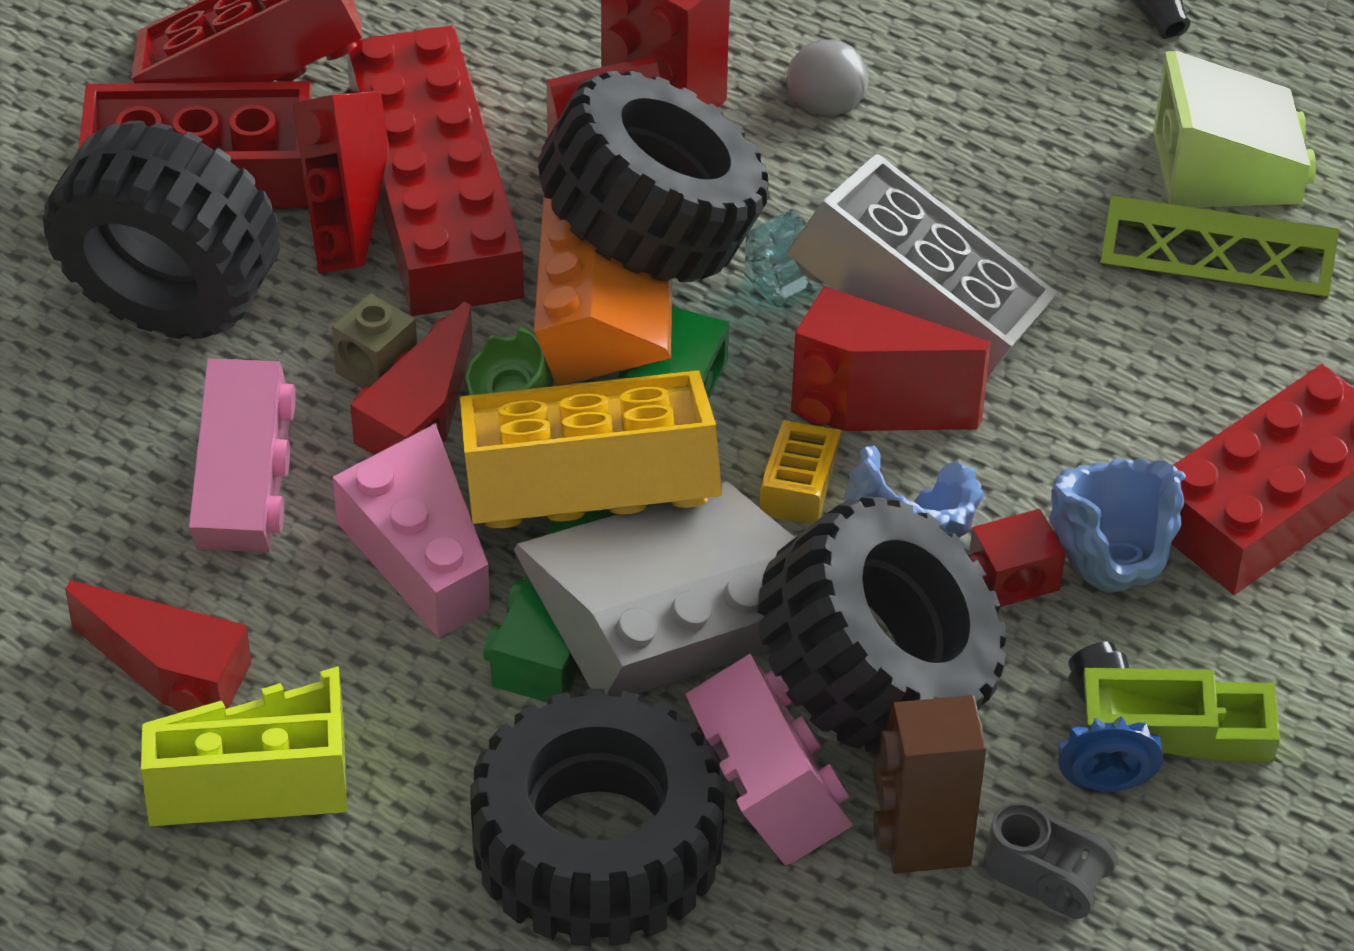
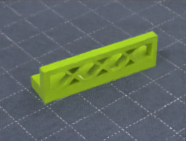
(1224, 226)

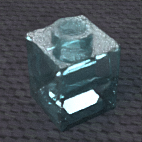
(770, 268)

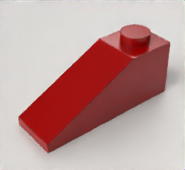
(166, 649)

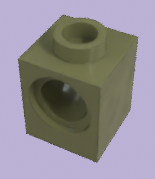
(371, 340)

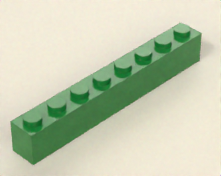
(527, 649)

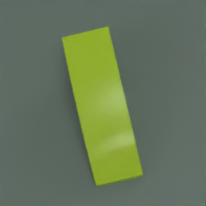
(1189, 711)

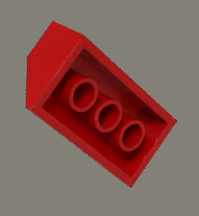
(241, 118)

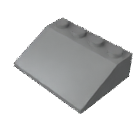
(913, 254)
(657, 589)

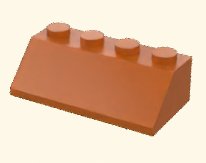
(593, 310)

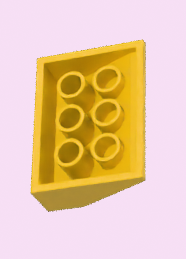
(590, 448)

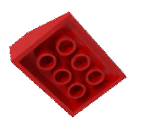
(244, 40)

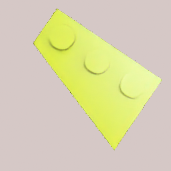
(248, 759)

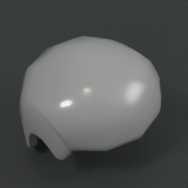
(827, 78)

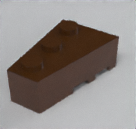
(929, 783)

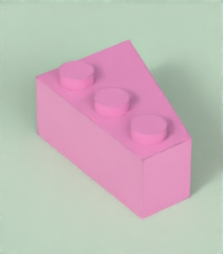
(241, 455)
(417, 529)
(770, 759)

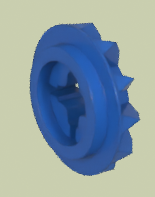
(1135, 763)

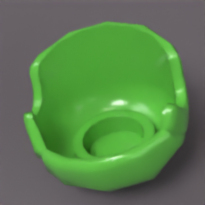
(508, 365)

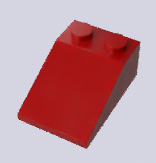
(885, 369)

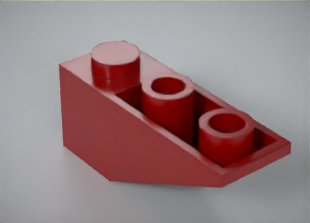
(343, 170)
(417, 388)

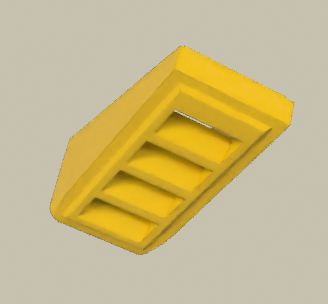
(792, 499)

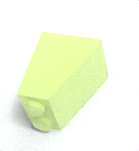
(1228, 137)

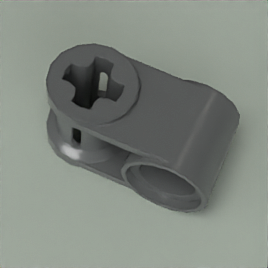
(1049, 858)

